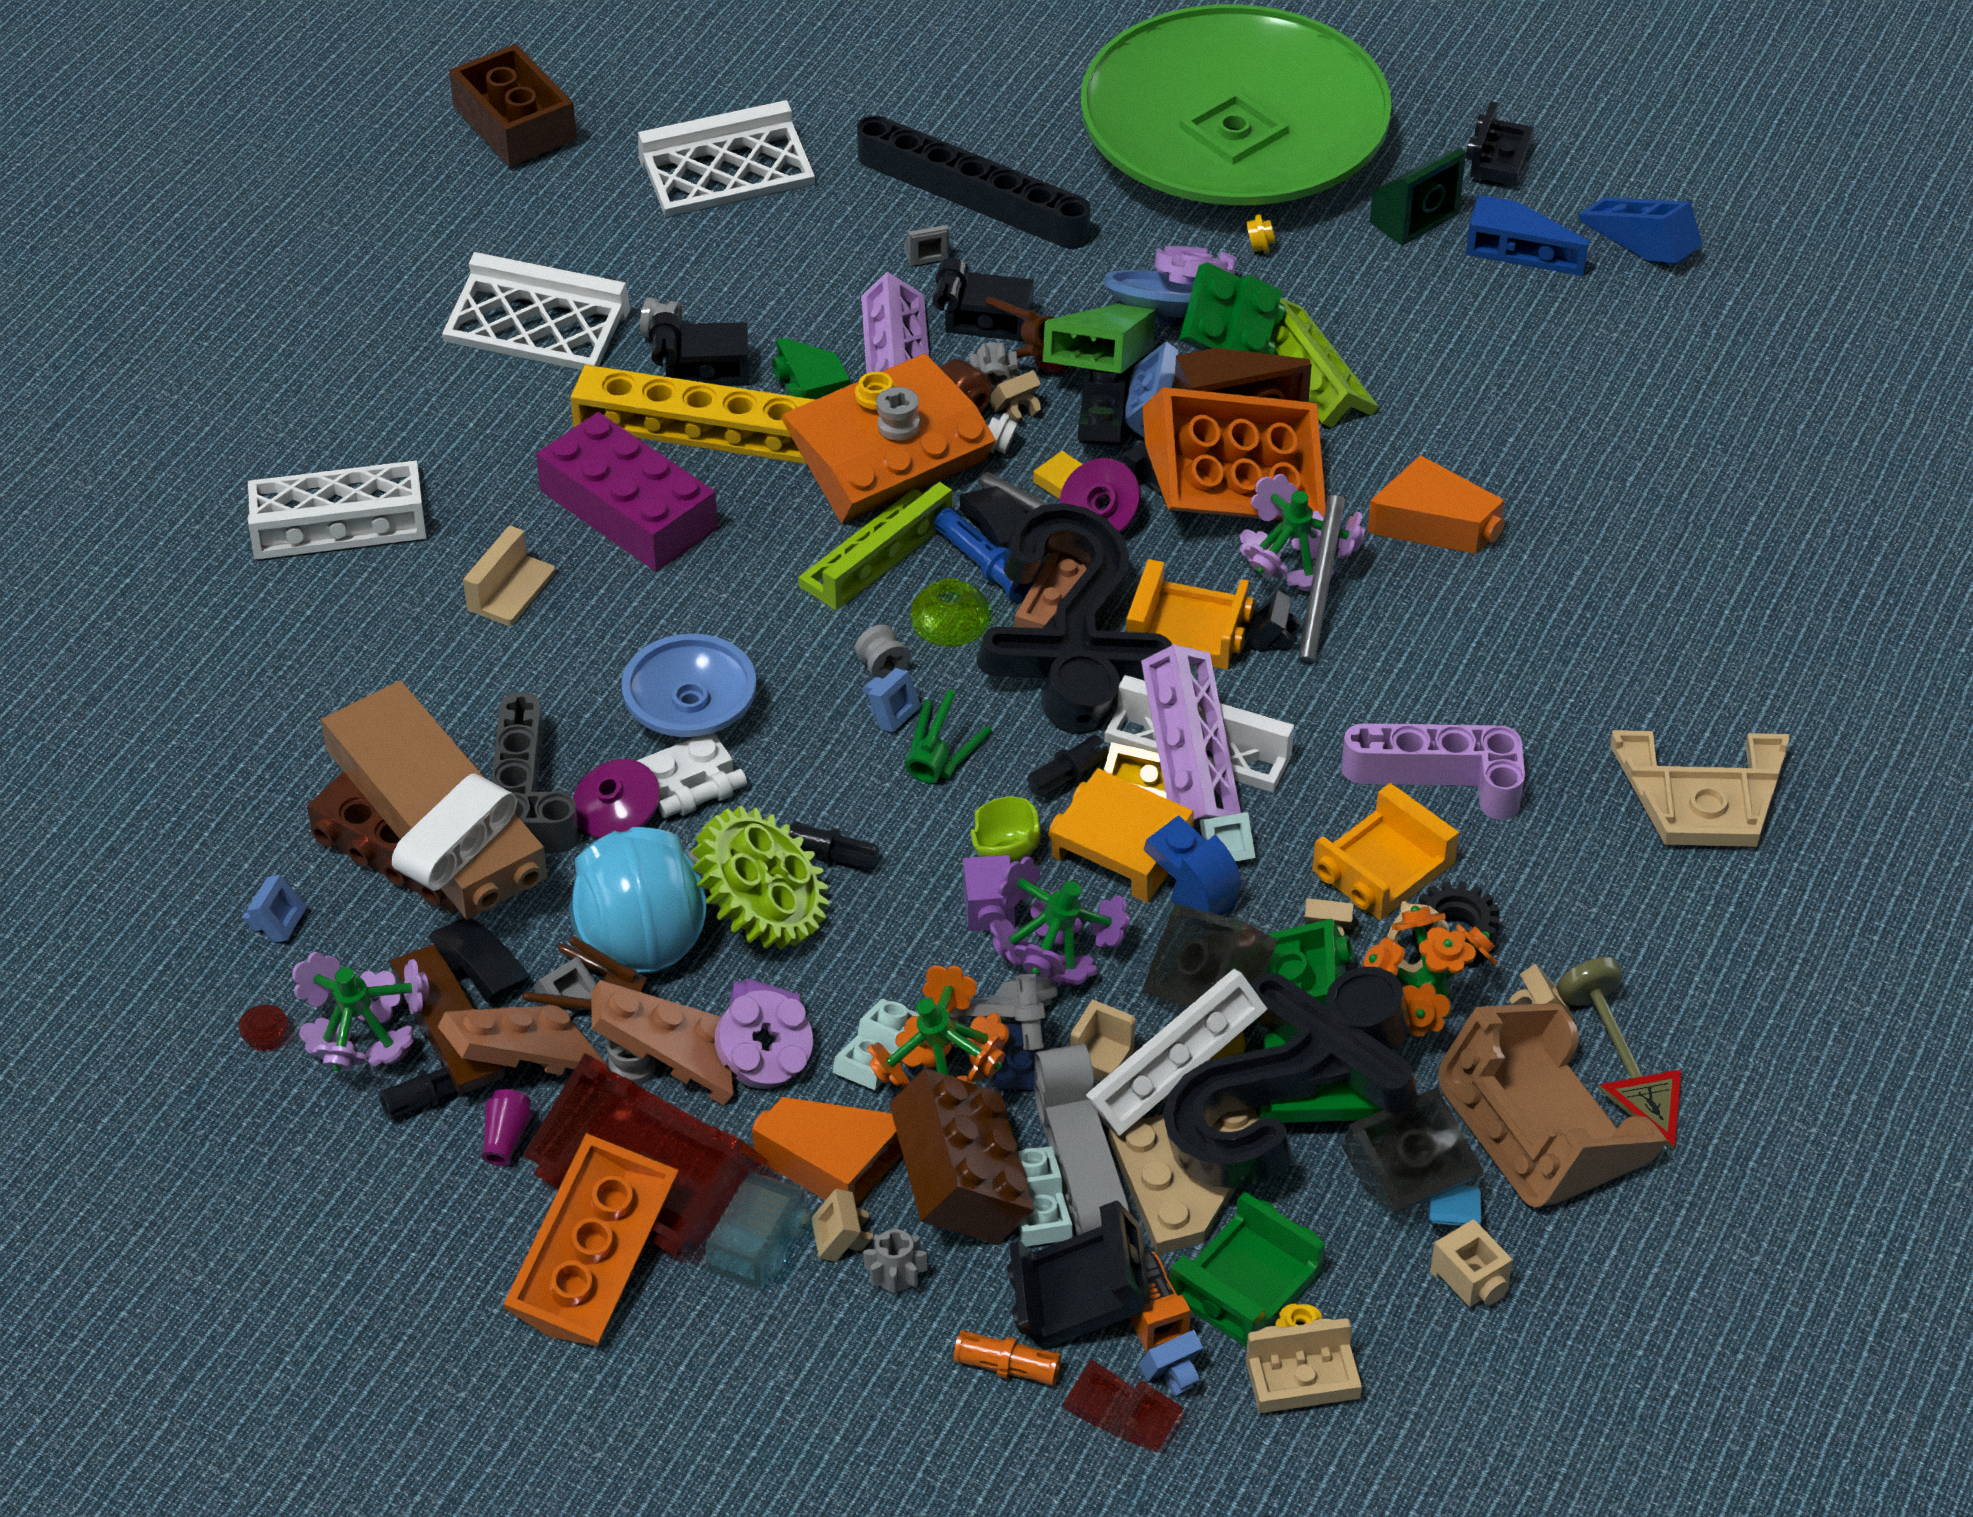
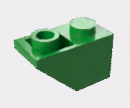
(808, 370)

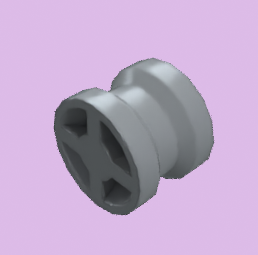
(653, 306)
(898, 413)
(881, 651)
(635, 1068)

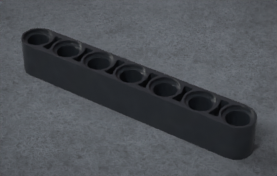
(974, 182)

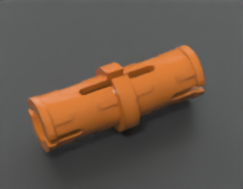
(1007, 1357)

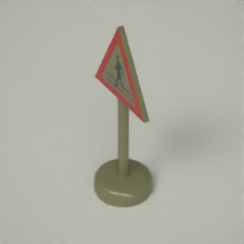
(1645, 1096)

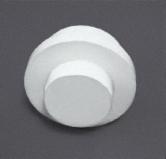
(1003, 431)

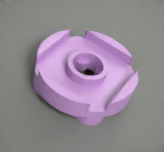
(1183, 262)
(783, 1019)

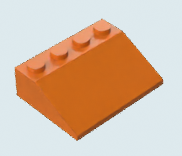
(1218, 446)
(863, 468)

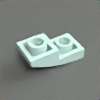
(878, 1025)
(1050, 1219)

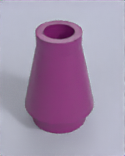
(505, 1123)

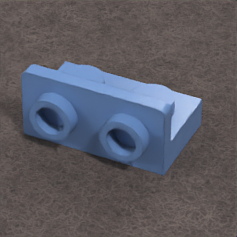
(1147, 379)

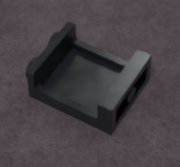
(1081, 1280)

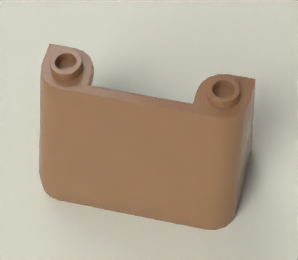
(1530, 1108)

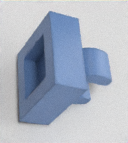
(892, 699)
(275, 909)
(1174, 1362)

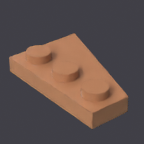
(664, 1030)
(517, 1034)

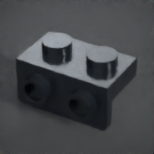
(1499, 148)

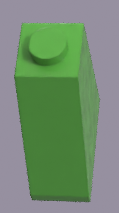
(1100, 338)

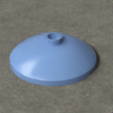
(1150, 291)
(689, 685)

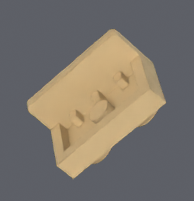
(1302, 1365)

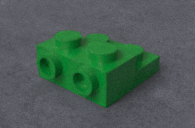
(1231, 312)
(1311, 956)

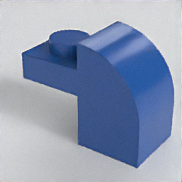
(1202, 868)

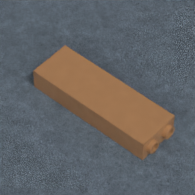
(405, 769)

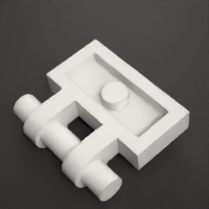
(693, 774)

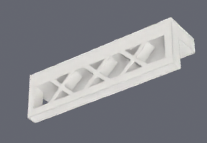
(1247, 734)
(1175, 1051)

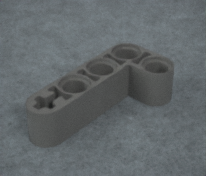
(518, 769)

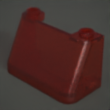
(621, 1112)

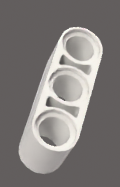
(454, 831)

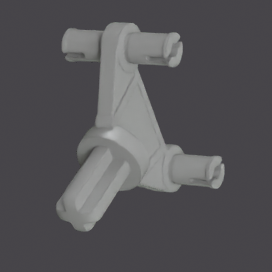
(1018, 1002)

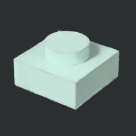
(1233, 831)

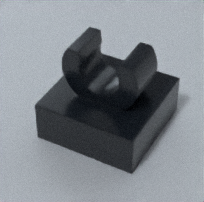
(1273, 624)

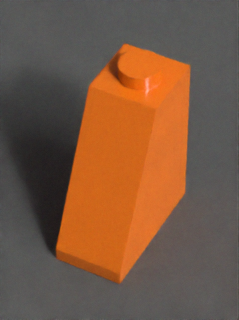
(1436, 509)
(827, 1145)

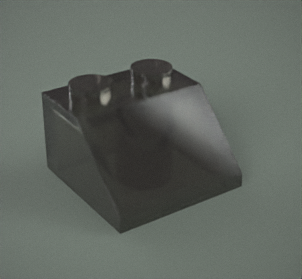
(1201, 950)
(1411, 1153)

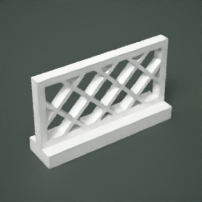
(717, 137)
(546, 289)
(328, 526)

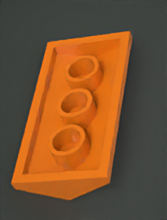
(590, 1241)

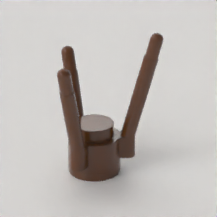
(1031, 330)
(597, 961)

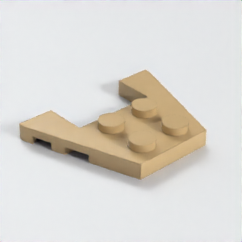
(1703, 802)

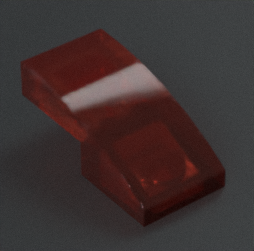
(1113, 1405)

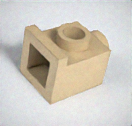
(1472, 1264)

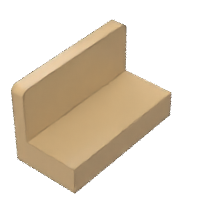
(506, 579)

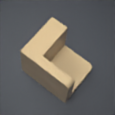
(1107, 1035)

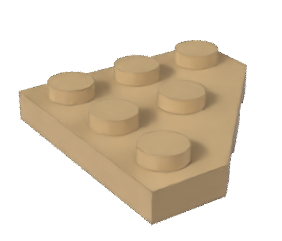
(1171, 1203)

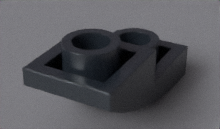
(994, 511)
(481, 955)

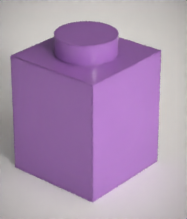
(980, 890)

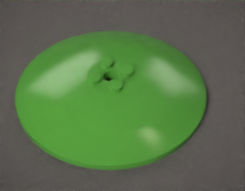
(1235, 104)

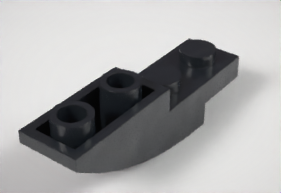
(1102, 407)

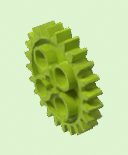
(760, 877)

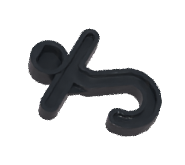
(1076, 659)
(1323, 1045)

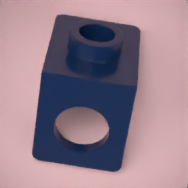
(1018, 1064)

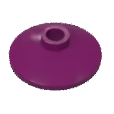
(1103, 480)
(628, 806)

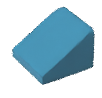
(1456, 1206)

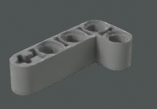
(1076, 1134)

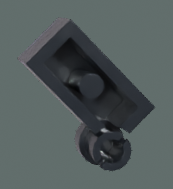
(967, 307)
(701, 350)

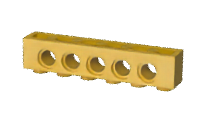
(688, 412)

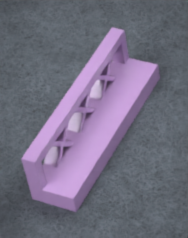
(884, 327)
(1184, 735)

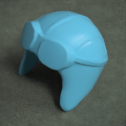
(638, 899)

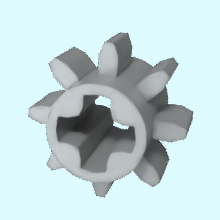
(995, 363)
(895, 1260)

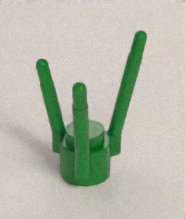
(929, 755)

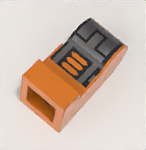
(1166, 1308)

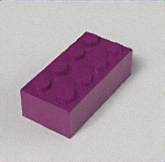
(627, 491)

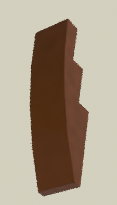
(445, 996)

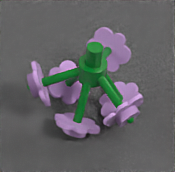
(1298, 522)
(365, 997)

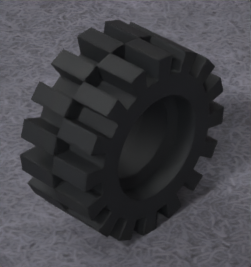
(1465, 907)

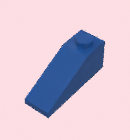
(1647, 227)
(1522, 236)

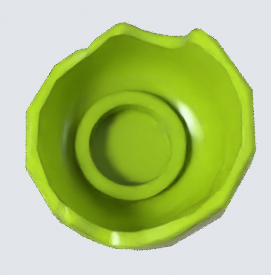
(1006, 828)

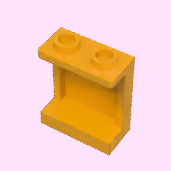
(1191, 614)
(1111, 825)
(1387, 853)

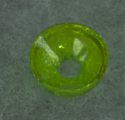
(950, 622)

